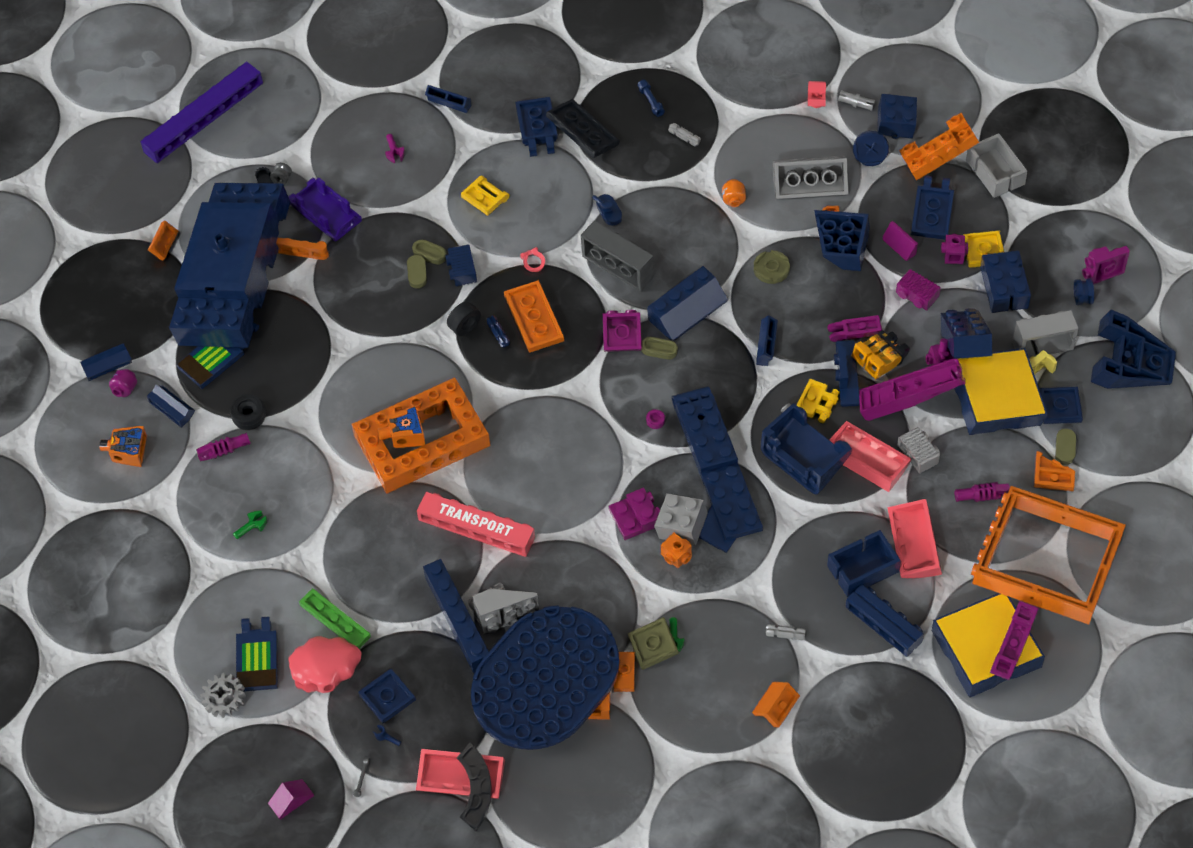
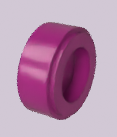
(655, 419)

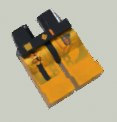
(880, 352)

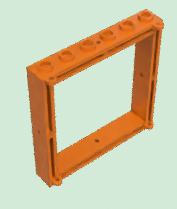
(1033, 593)

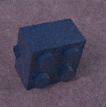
(897, 116)

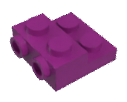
(1105, 264)
(622, 331)
(635, 513)

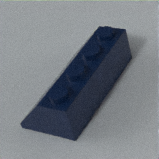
(686, 304)

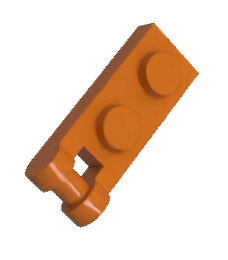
(303, 248)

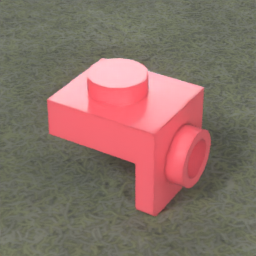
(816, 94)

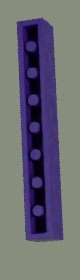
(201, 112)

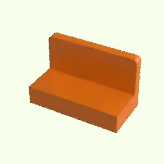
(776, 703)

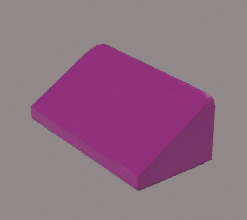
(900, 241)

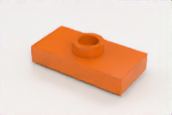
(163, 240)
(626, 673)

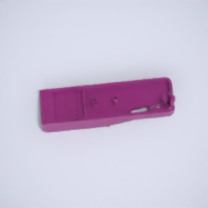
(909, 389)

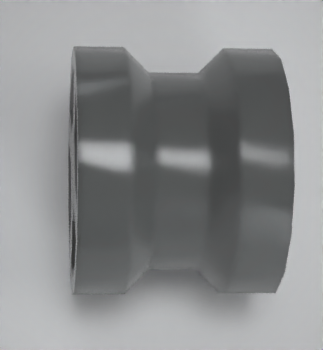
(281, 173)

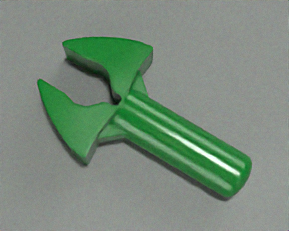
(253, 516)
(673, 628)

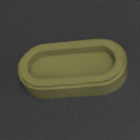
(429, 251)
(416, 271)
(659, 348)
(1065, 446)

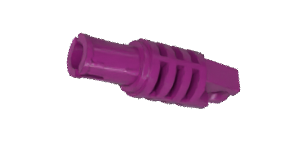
(221, 447)
(982, 492)

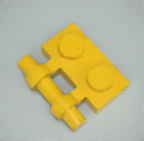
(812, 397)

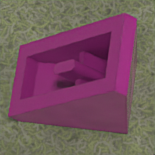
(289, 797)

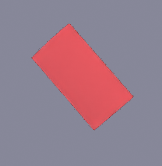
(872, 457)
(914, 539)
(445, 774)

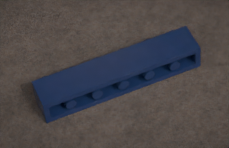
(455, 613)

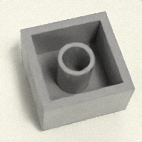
(682, 516)

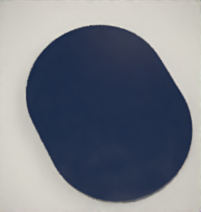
(545, 677)

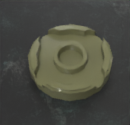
(771, 267)

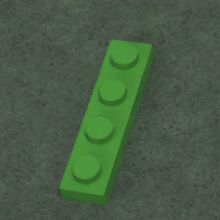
(334, 618)

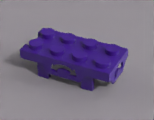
(325, 209)

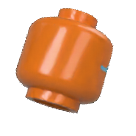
(733, 193)

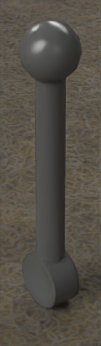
(357, 792)

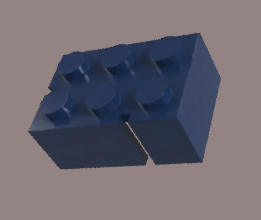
(1005, 279)
(863, 567)

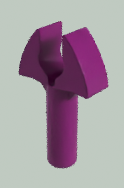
(393, 149)

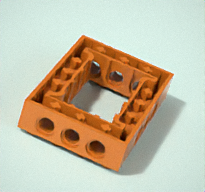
(433, 456)

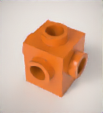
(676, 550)

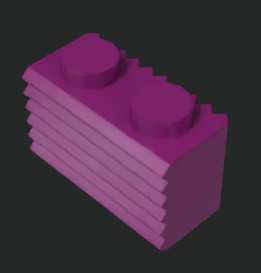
(918, 290)

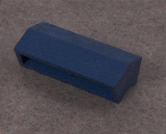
(449, 96)
(765, 340)
(106, 362)
(170, 405)

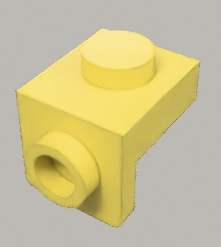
(1043, 360)

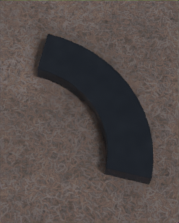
(480, 786)

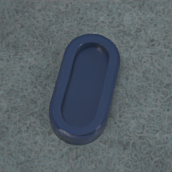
(611, 218)

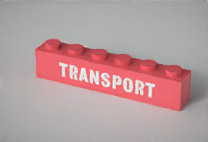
(476, 524)

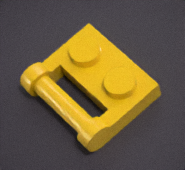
(482, 199)

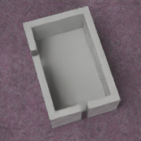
(996, 165)
(1049, 333)

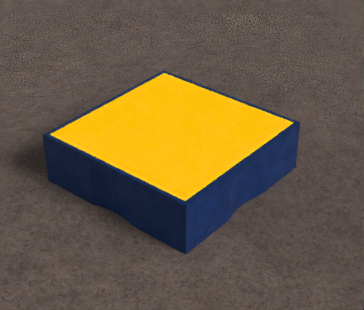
(1000, 392)
(973, 640)

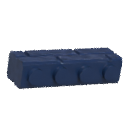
(885, 620)

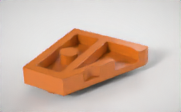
(1052, 474)

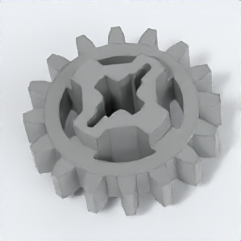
(218, 689)

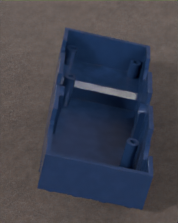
(229, 253)

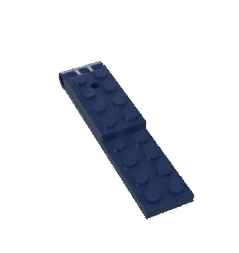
(717, 462)

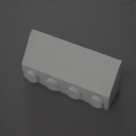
(810, 177)

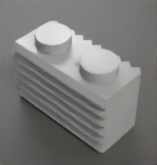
(919, 448)

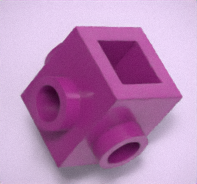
(954, 249)

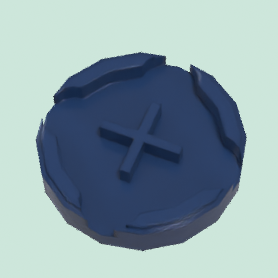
(870, 148)

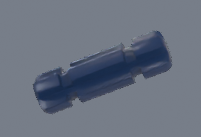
(498, 331)

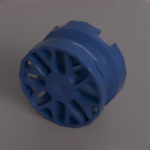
(1083, 291)

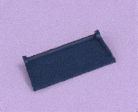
(712, 532)

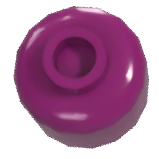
(123, 383)

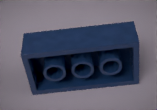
(966, 333)

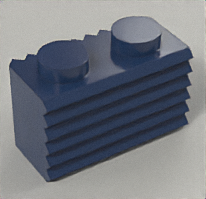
(462, 265)

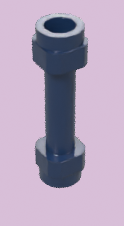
(645, 88)

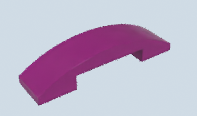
(1014, 640)

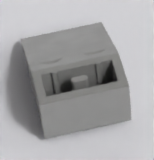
(502, 607)

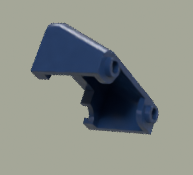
(803, 450)

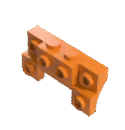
(940, 149)

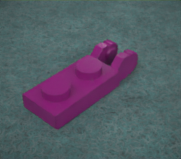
(855, 328)

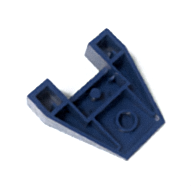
(1137, 355)

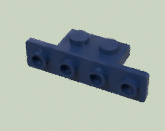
(846, 373)

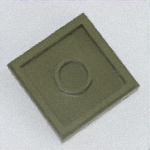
(653, 643)

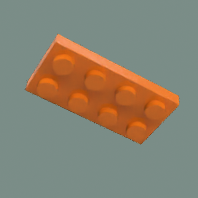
(534, 316)

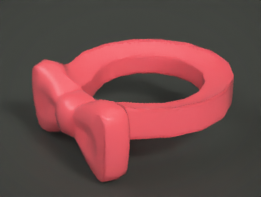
(524, 256)

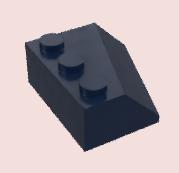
(843, 237)

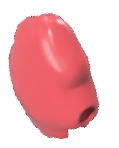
(323, 663)

